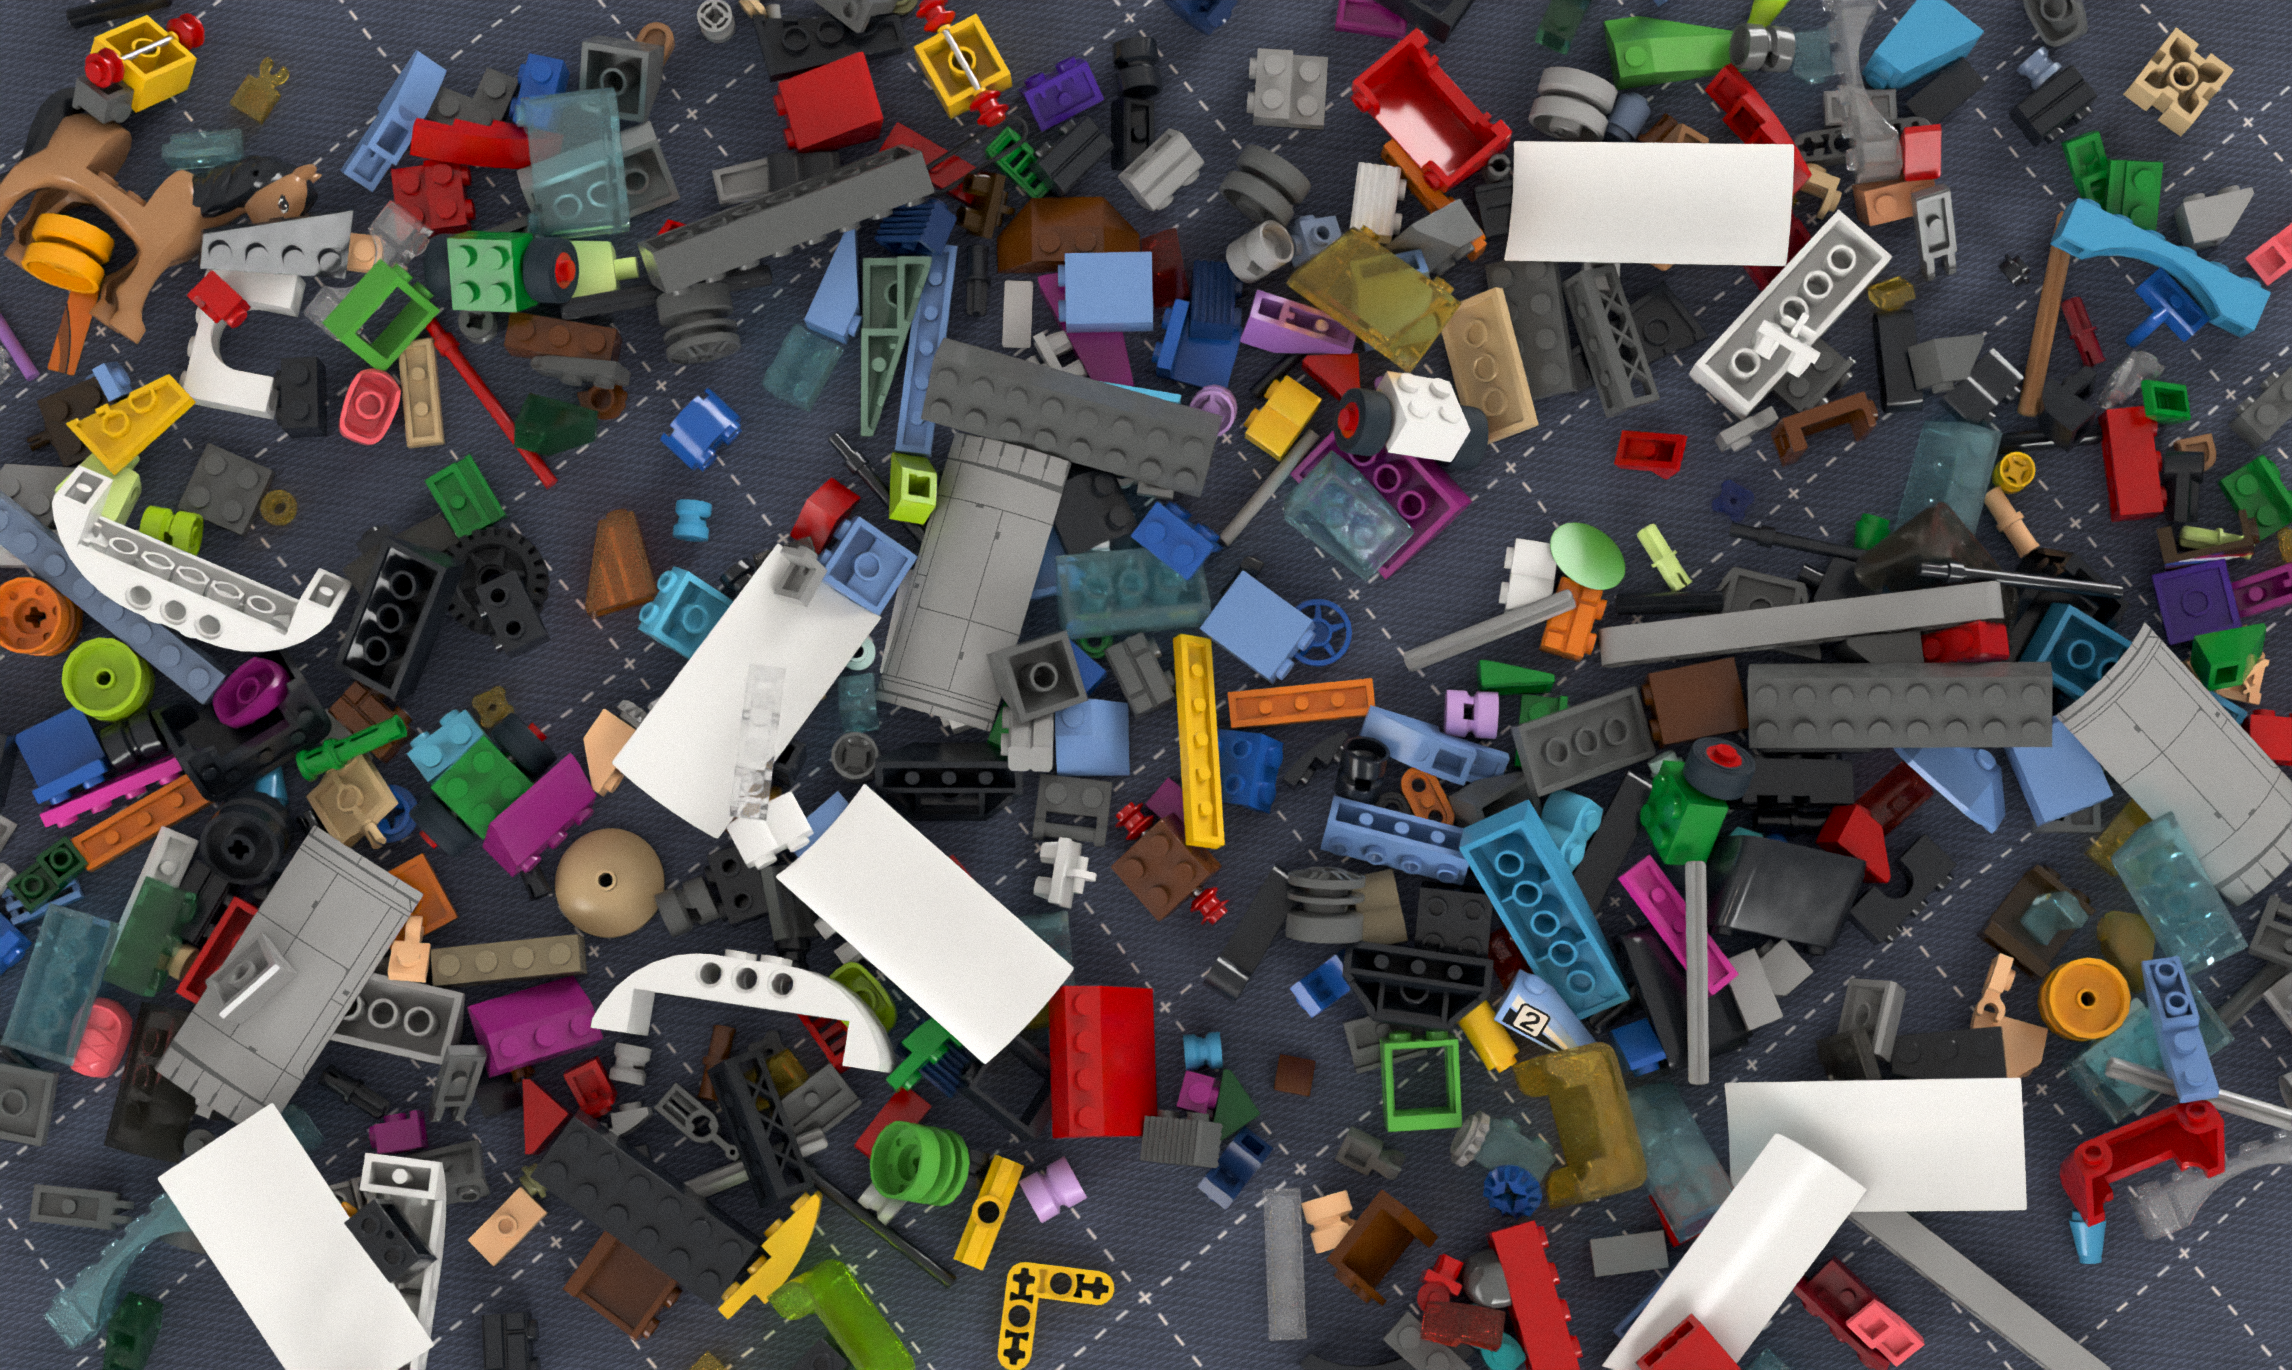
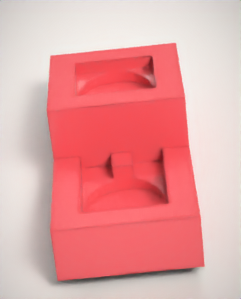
(2273, 257)
(1886, 1331)

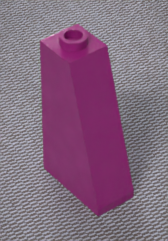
(1100, 353)

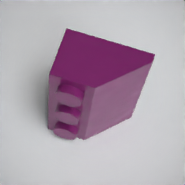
(540, 817)
(534, 1025)

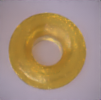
(269, 503)

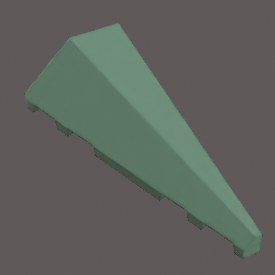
(889, 305)

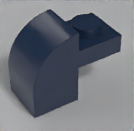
(1202, 14)
(1235, 1168)

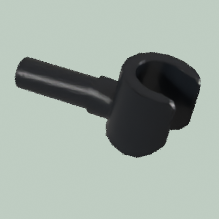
(1249, 565)

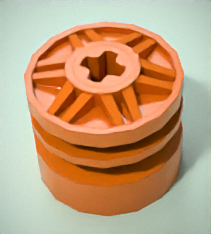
(22, 604)

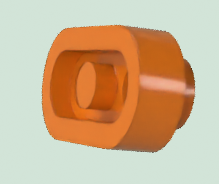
(1430, 800)

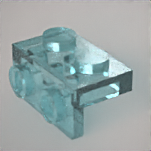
(801, 368)

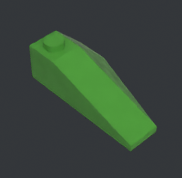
(1663, 51)

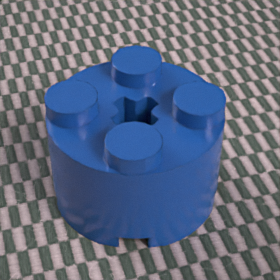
(702, 430)

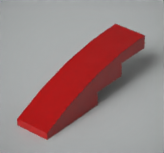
(1752, 118)
(471, 143)

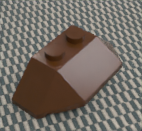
(1062, 225)

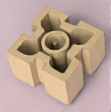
(2198, 79)

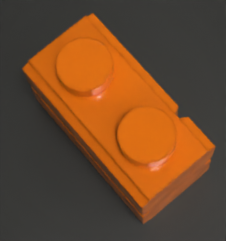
(1570, 632)

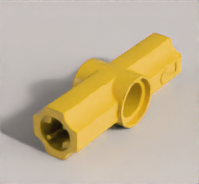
(980, 1236)

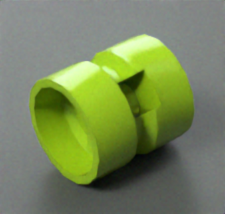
(177, 530)

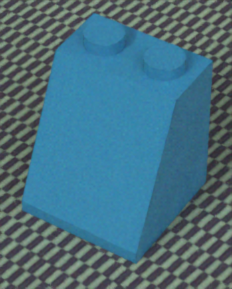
(1921, 44)

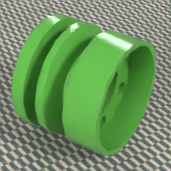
(919, 1163)

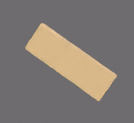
(421, 394)

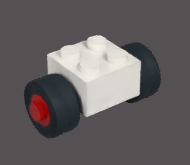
(1412, 419)

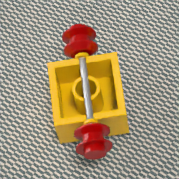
(147, 58)
(962, 64)

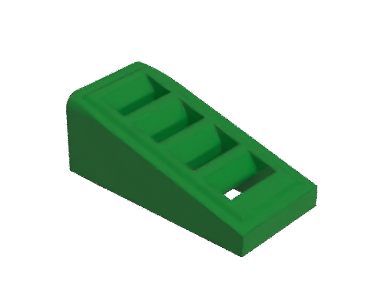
(998, 145)
(2165, 402)
(1512, 679)

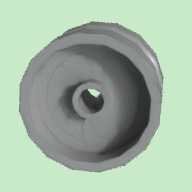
(1572, 105)

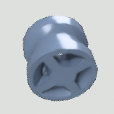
(2039, 68)

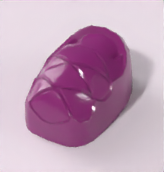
(251, 692)

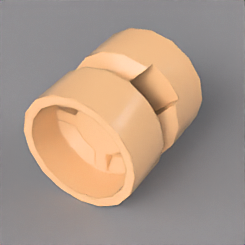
(1329, 1218)

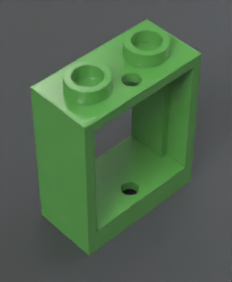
(363, 302)
(1421, 1118)

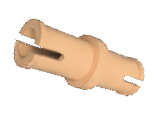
(2010, 522)

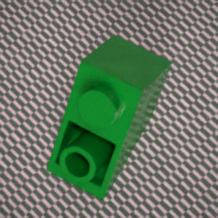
(2227, 656)

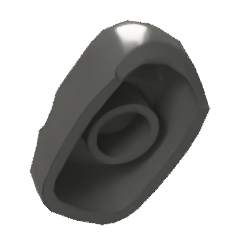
(2057, 20)
(1485, 1280)

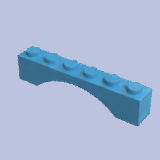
(2226, 298)

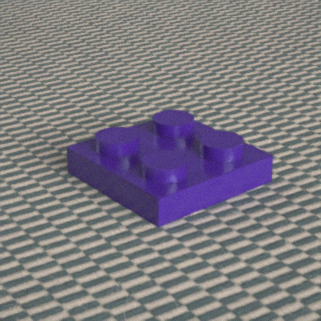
(2195, 601)

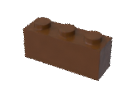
(541, 336)

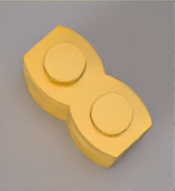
(1282, 417)

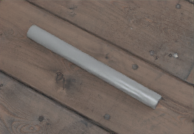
(1268, 487)

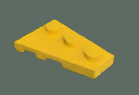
(129, 426)

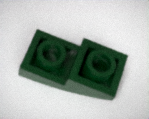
(49, 875)

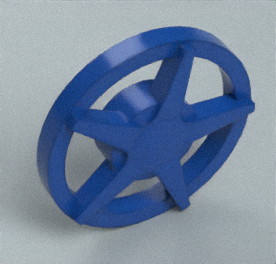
(1324, 633)

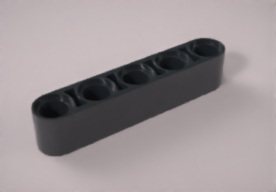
(1612, 838)

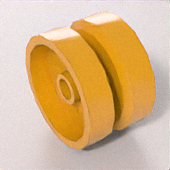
(68, 253)
(2106, 996)

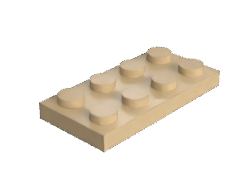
(1489, 364)

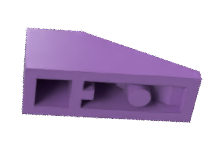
(1293, 328)

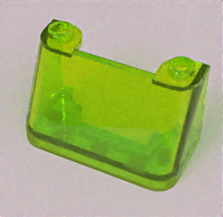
(847, 1314)

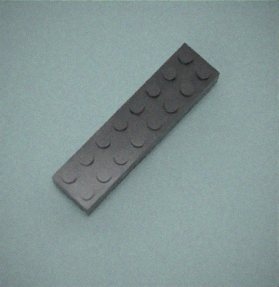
(786, 219)
(1071, 417)
(1900, 705)

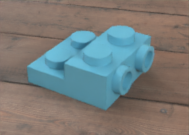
(682, 611)
(438, 751)

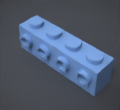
(1395, 840)

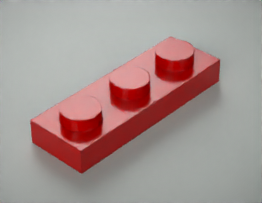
(943, 173)

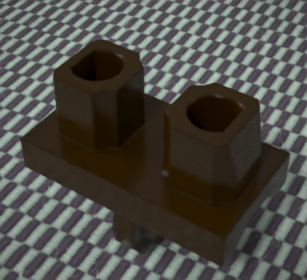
(988, 204)

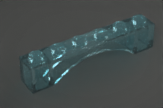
(88, 1306)

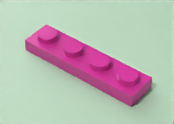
(100, 796)
(1667, 914)

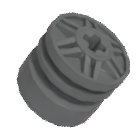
(698, 324)
(1325, 905)

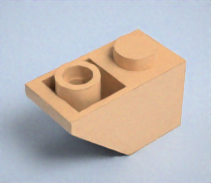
(602, 745)

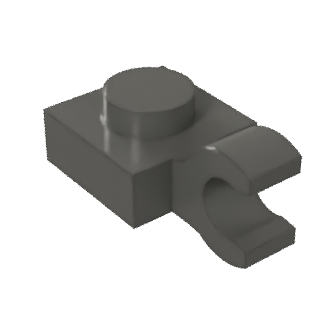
(1366, 1153)

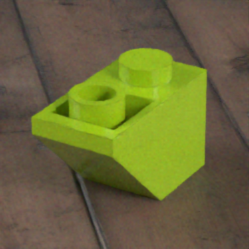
(911, 488)

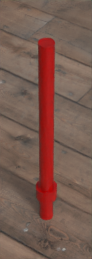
(448, 346)

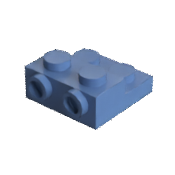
(865, 564)

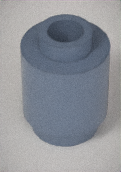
(1627, 118)

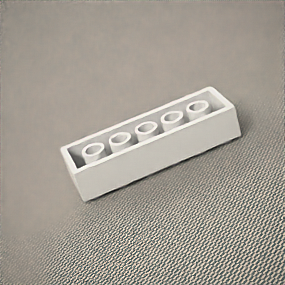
(1817, 281)

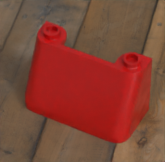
(1428, 114)
(2186, 1132)

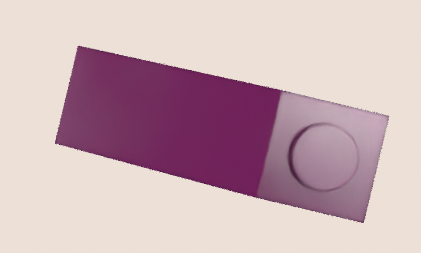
(2263, 591)

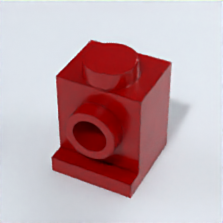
(219, 300)

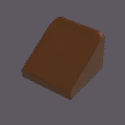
(1294, 1075)

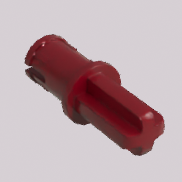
(2082, 331)

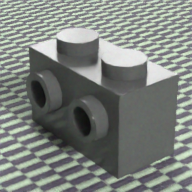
(2267, 412)

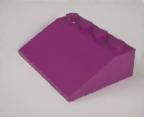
(1410, 484)

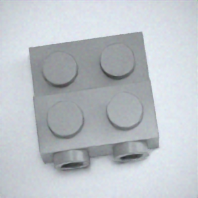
(1288, 89)

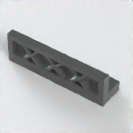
(1602, 340)

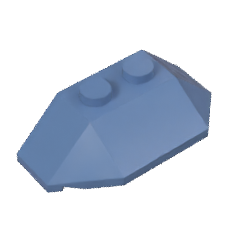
(1964, 777)

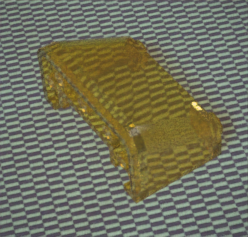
(1377, 296)
(1591, 1121)

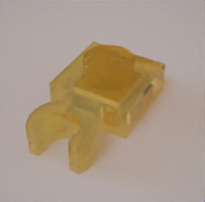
(257, 95)

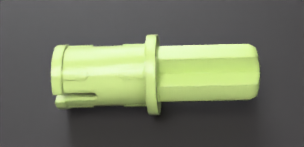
(2202, 538)
(1663, 558)

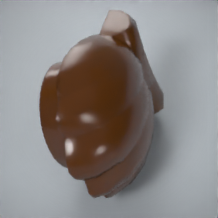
(606, 401)

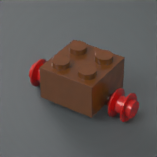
(1165, 869)

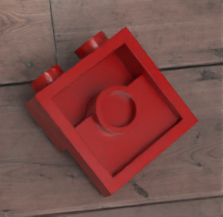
(436, 195)

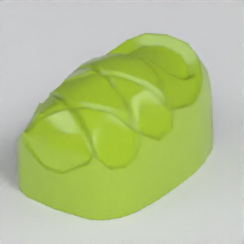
(870, 990)

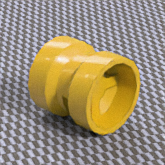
(2019, 467)

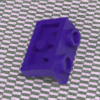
(1061, 92)

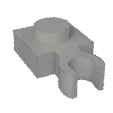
(1740, 434)

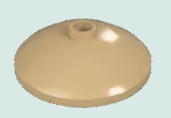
(627, 901)

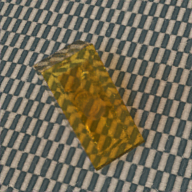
(2125, 944)

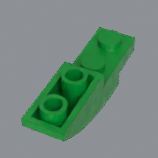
(924, 1045)

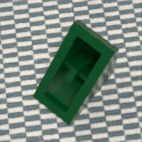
(1233, 1105)

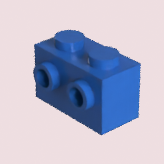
(540, 77)

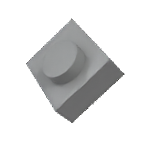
(801, 576)

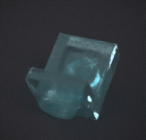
(1812, 56)
(858, 703)
(2053, 913)

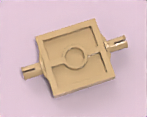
(353, 802)

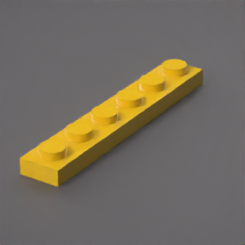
(1198, 741)

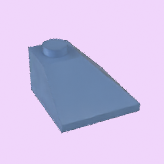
(1093, 739)

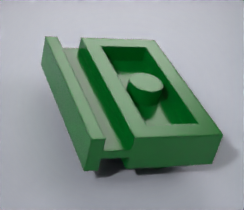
(2134, 191)
(465, 497)

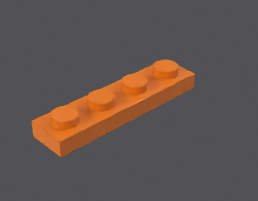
(1431, 200)
(1300, 703)
(139, 822)

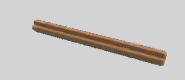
(2044, 330)

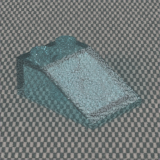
(1346, 516)

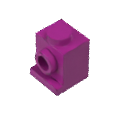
(1198, 1093)
(399, 1133)

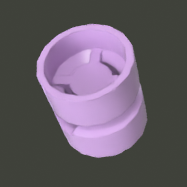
(1219, 401)
(1483, 718)
(1052, 1189)

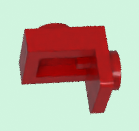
(591, 1087)

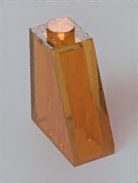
(620, 566)

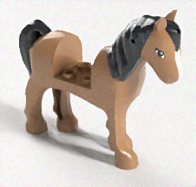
(74, 164)

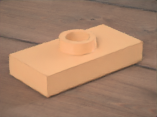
(508, 1226)

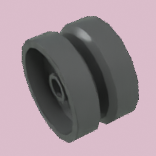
(1264, 186)

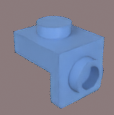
(112, 380)

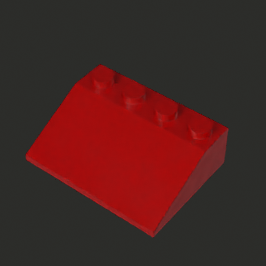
(1102, 1061)

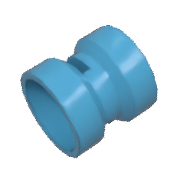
(692, 520)
(1202, 1051)

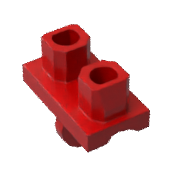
(1440, 1281)

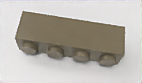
(508, 961)

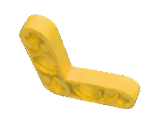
(1042, 1289)

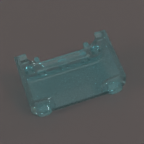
(575, 164)

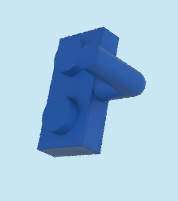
(2170, 306)

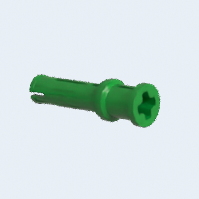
(336, 752)

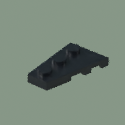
(1951, 1054)

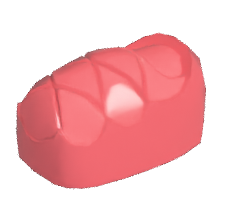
(369, 406)
(103, 1039)

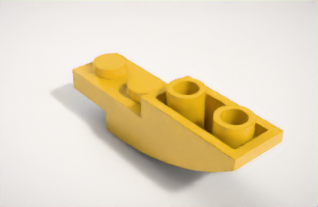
(785, 1246)

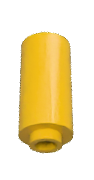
(1489, 1038)

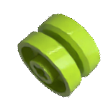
(88, 686)

